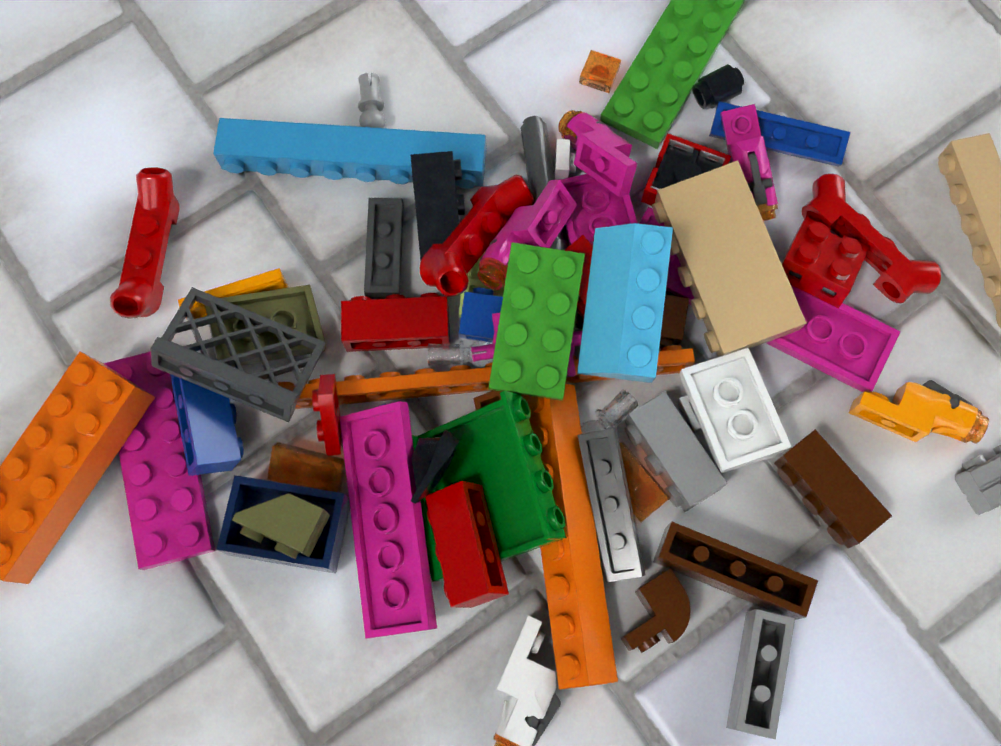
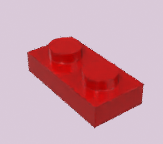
(326, 401)

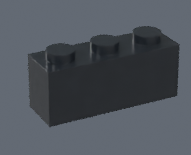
(436, 197)

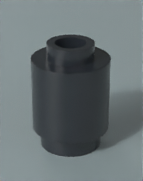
(718, 86)

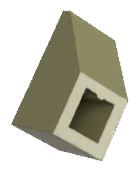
(285, 520)

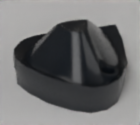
(431, 462)

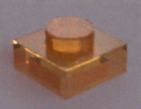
(600, 71)

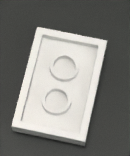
(734, 410)

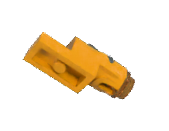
(920, 409)

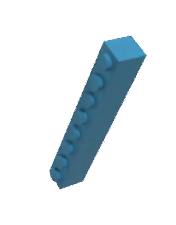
(341, 150)

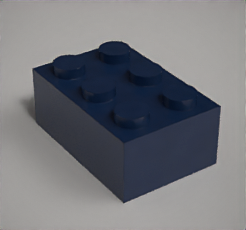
(250, 492)

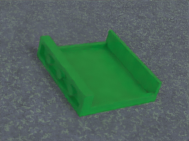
(505, 459)

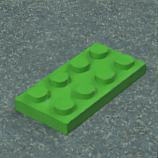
(536, 321)

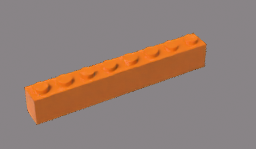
(572, 564)

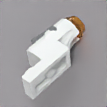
(531, 692)

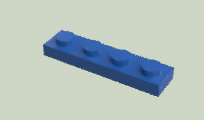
(793, 136)

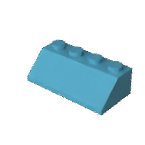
(625, 302)

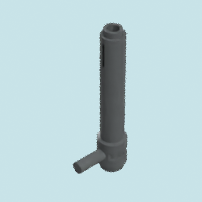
(539, 163)

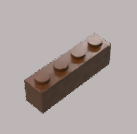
(735, 571)

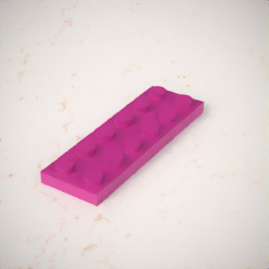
(162, 500)
(386, 523)

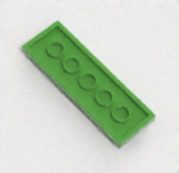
(668, 68)

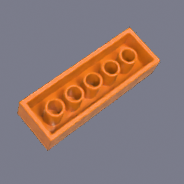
(62, 460)

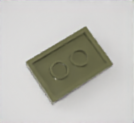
(287, 306)

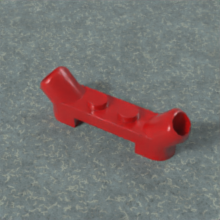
(155, 211)
(448, 263)
(898, 274)

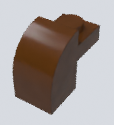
(669, 612)

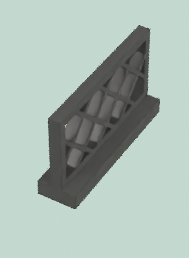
(219, 374)

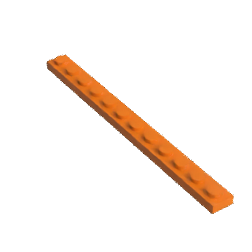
(458, 380)

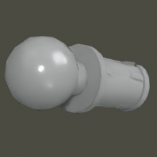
(370, 102)

